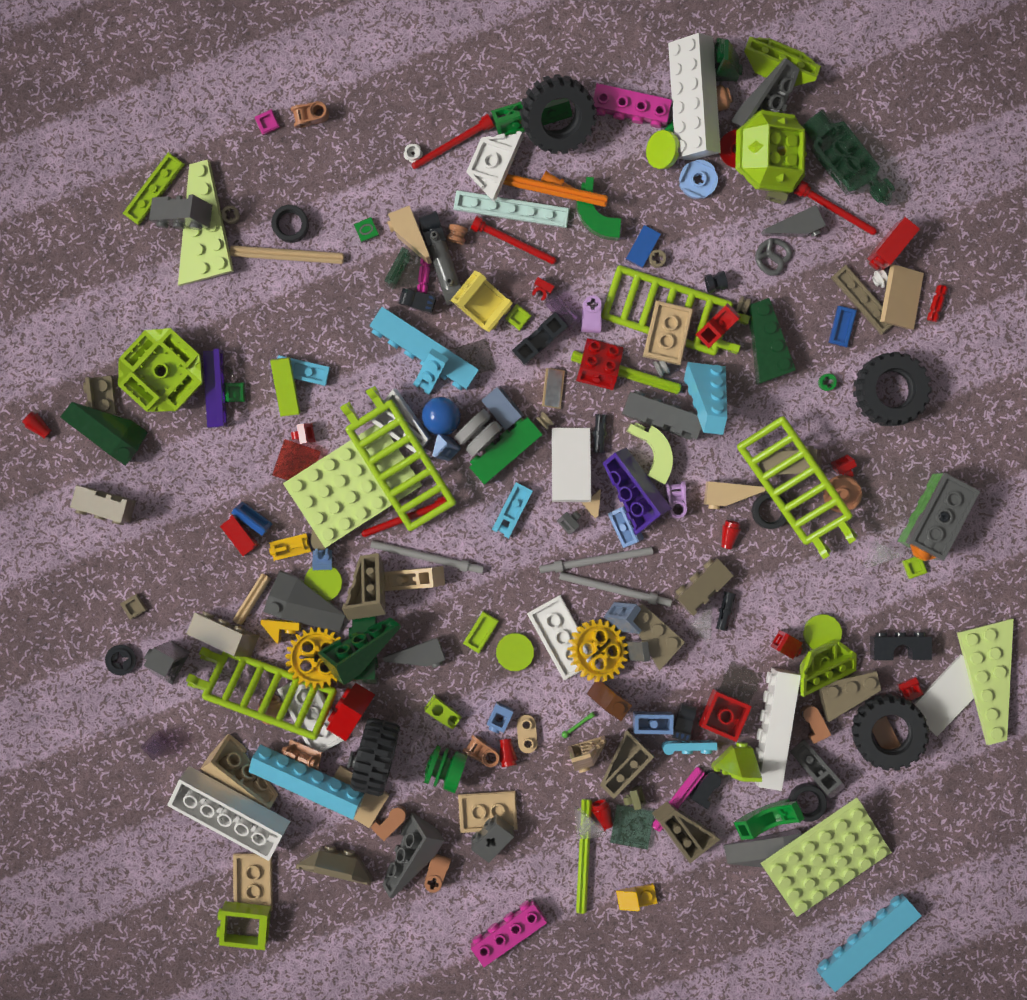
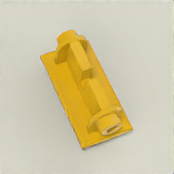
(289, 547)

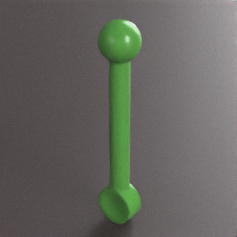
(565, 734)

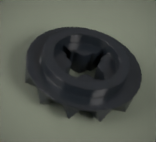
(117, 668)

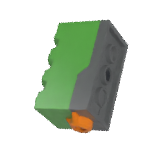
(938, 517)

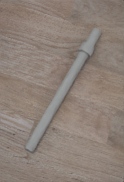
(463, 565)
(559, 566)
(652, 598)

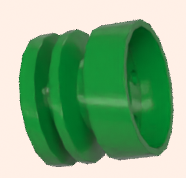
(445, 768)

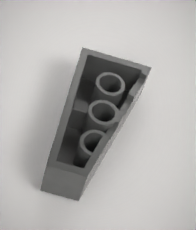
(166, 660)

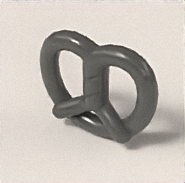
(773, 256)

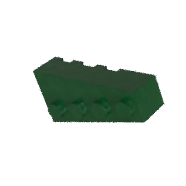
(768, 343)
(368, 675)

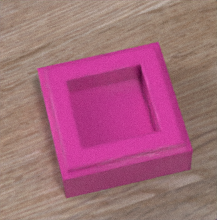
(267, 122)

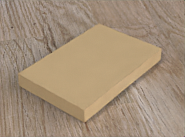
(901, 297)
(668, 332)
(370, 804)
(480, 806)
(252, 879)

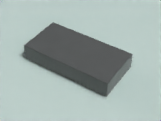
(638, 650)

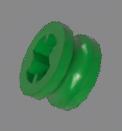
(830, 377)

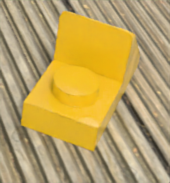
(274, 627)
(636, 897)

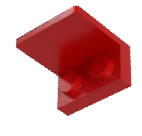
(600, 364)

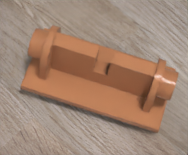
(303, 754)

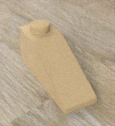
(407, 231)
(724, 494)
(414, 578)

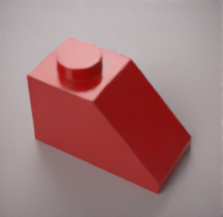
(787, 644)

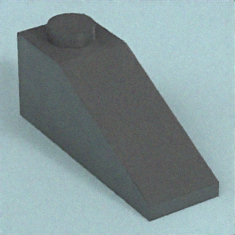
(799, 225)
(421, 654)
(817, 769)

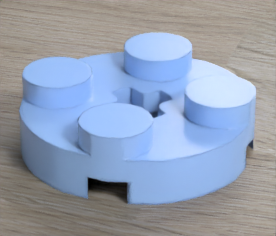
(709, 178)

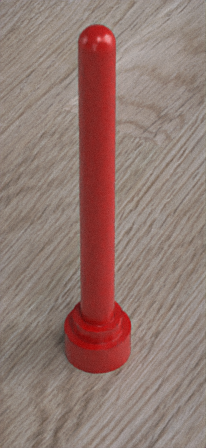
(484, 124)
(804, 190)
(480, 225)
(396, 521)

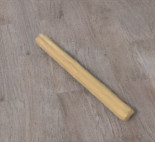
(287, 254)

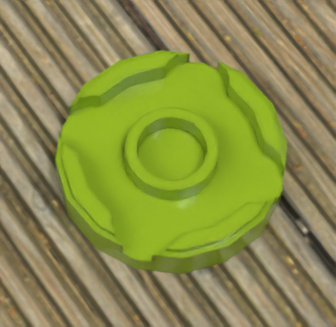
(662, 149)
(326, 582)
(820, 630)
(514, 652)

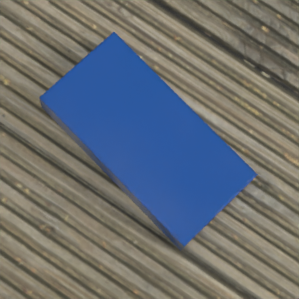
(643, 246)
(842, 326)
(252, 518)

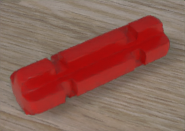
(937, 303)

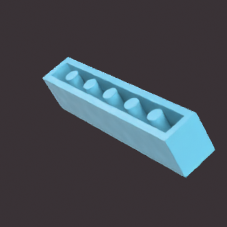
(419, 345)
(306, 781)
(868, 942)

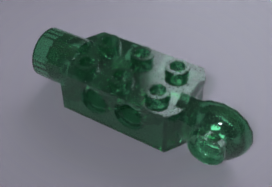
(846, 158)

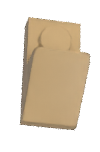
(593, 506)

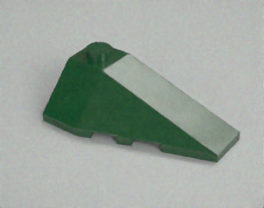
(726, 61)
(111, 433)
(352, 656)

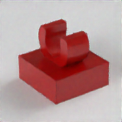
(544, 287)
(304, 434)
(844, 465)
(910, 689)

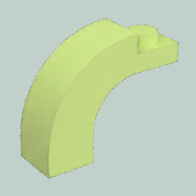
(661, 450)

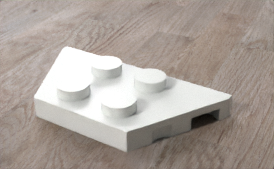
(493, 162)

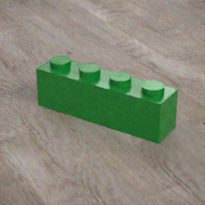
(506, 450)

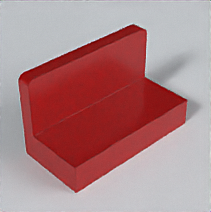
(239, 535)

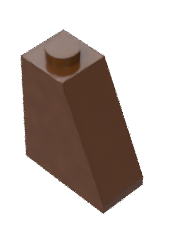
(609, 699)

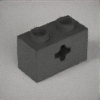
(492, 838)

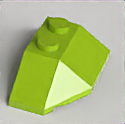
(767, 54)
(826, 666)

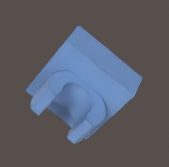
(322, 559)

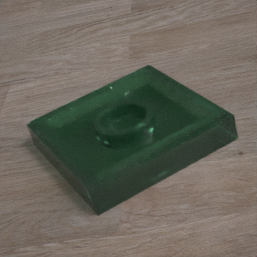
(397, 268)
(632, 827)

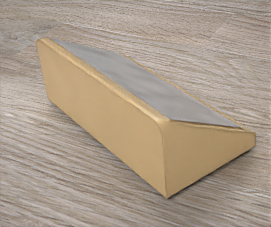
(553, 388)

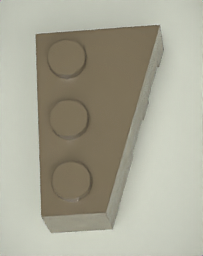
(661, 639)
(626, 764)
(685, 832)

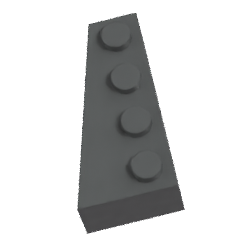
(662, 416)

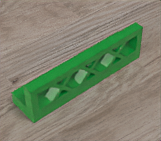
(511, 123)

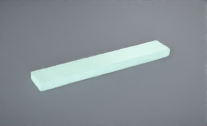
(511, 209)

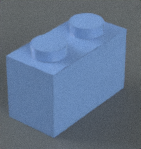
(652, 722)

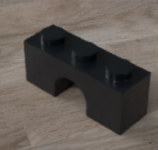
(539, 339)
(918, 645)

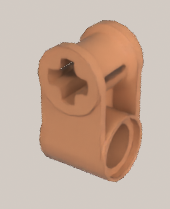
(308, 114)
(481, 750)
(437, 869)

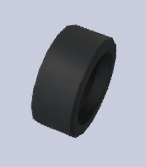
(290, 209)
(756, 515)
(822, 804)

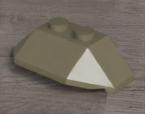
(337, 864)

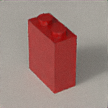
(893, 244)

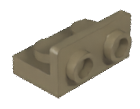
(100, 393)

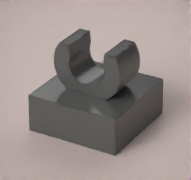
(569, 522)

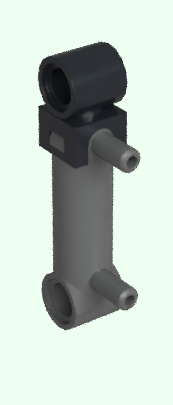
(440, 255)

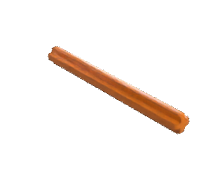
(556, 190)

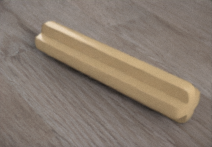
(251, 599)

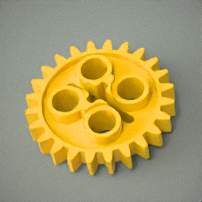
(608, 664)
(314, 675)

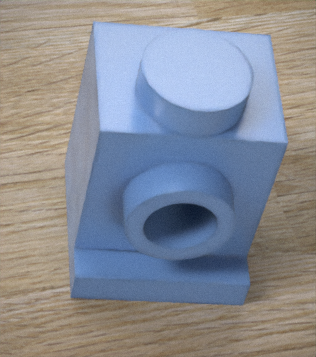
(505, 712)

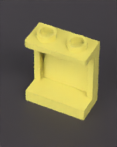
(481, 301)

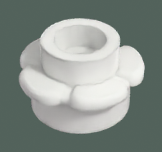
(412, 148)
(880, 278)

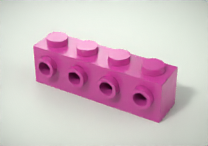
(631, 105)
(508, 933)

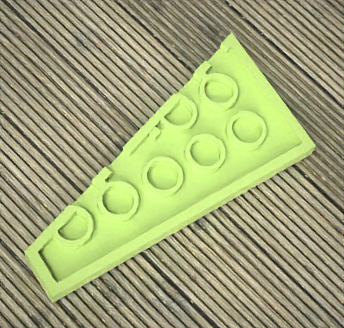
(206, 250)
(988, 665)

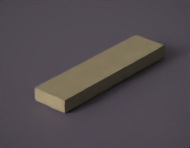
(860, 297)

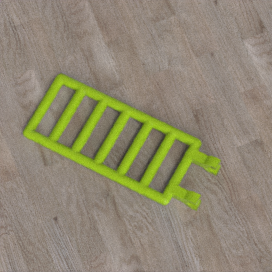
(674, 288)
(381, 478)
(815, 537)
(220, 660)

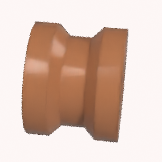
(456, 234)

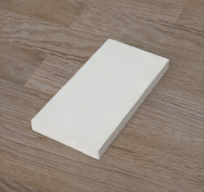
(571, 465)
(555, 629)
(946, 696)
(326, 738)

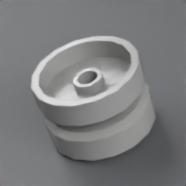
(480, 435)

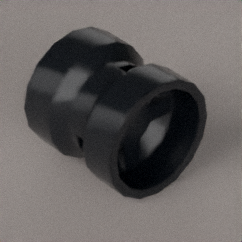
(716, 282)

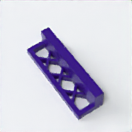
(215, 388)

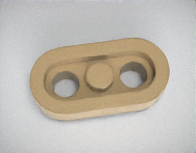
(527, 733)

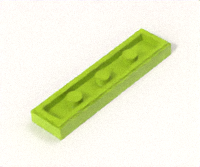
(154, 187)

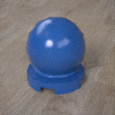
(441, 416)

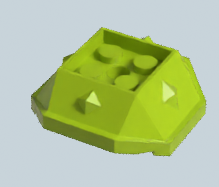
(758, 155)
(140, 367)

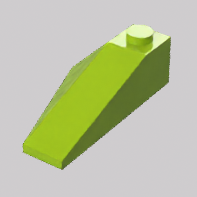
(739, 762)

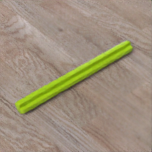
(639, 376)
(583, 864)

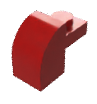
(718, 325)

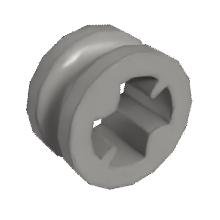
(661, 368)

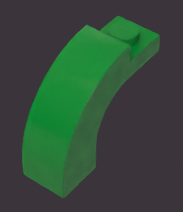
(597, 224)
(767, 817)

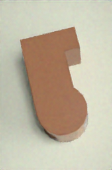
(815, 722)
(390, 823)

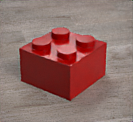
(349, 711)
(724, 715)

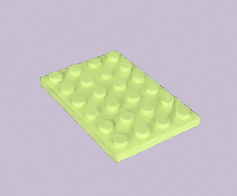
(342, 491)
(826, 857)

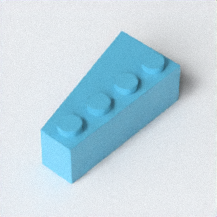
(709, 395)

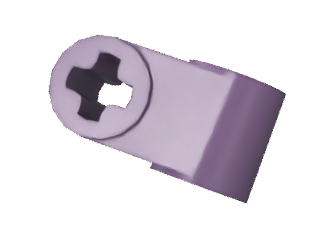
(591, 319)
(676, 497)

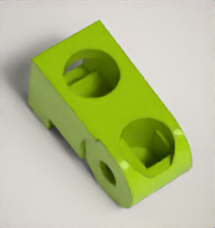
(442, 712)

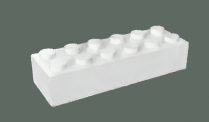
(694, 96)
(776, 726)
(228, 813)

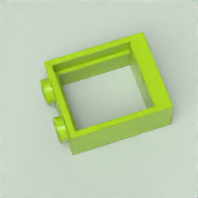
(246, 911)

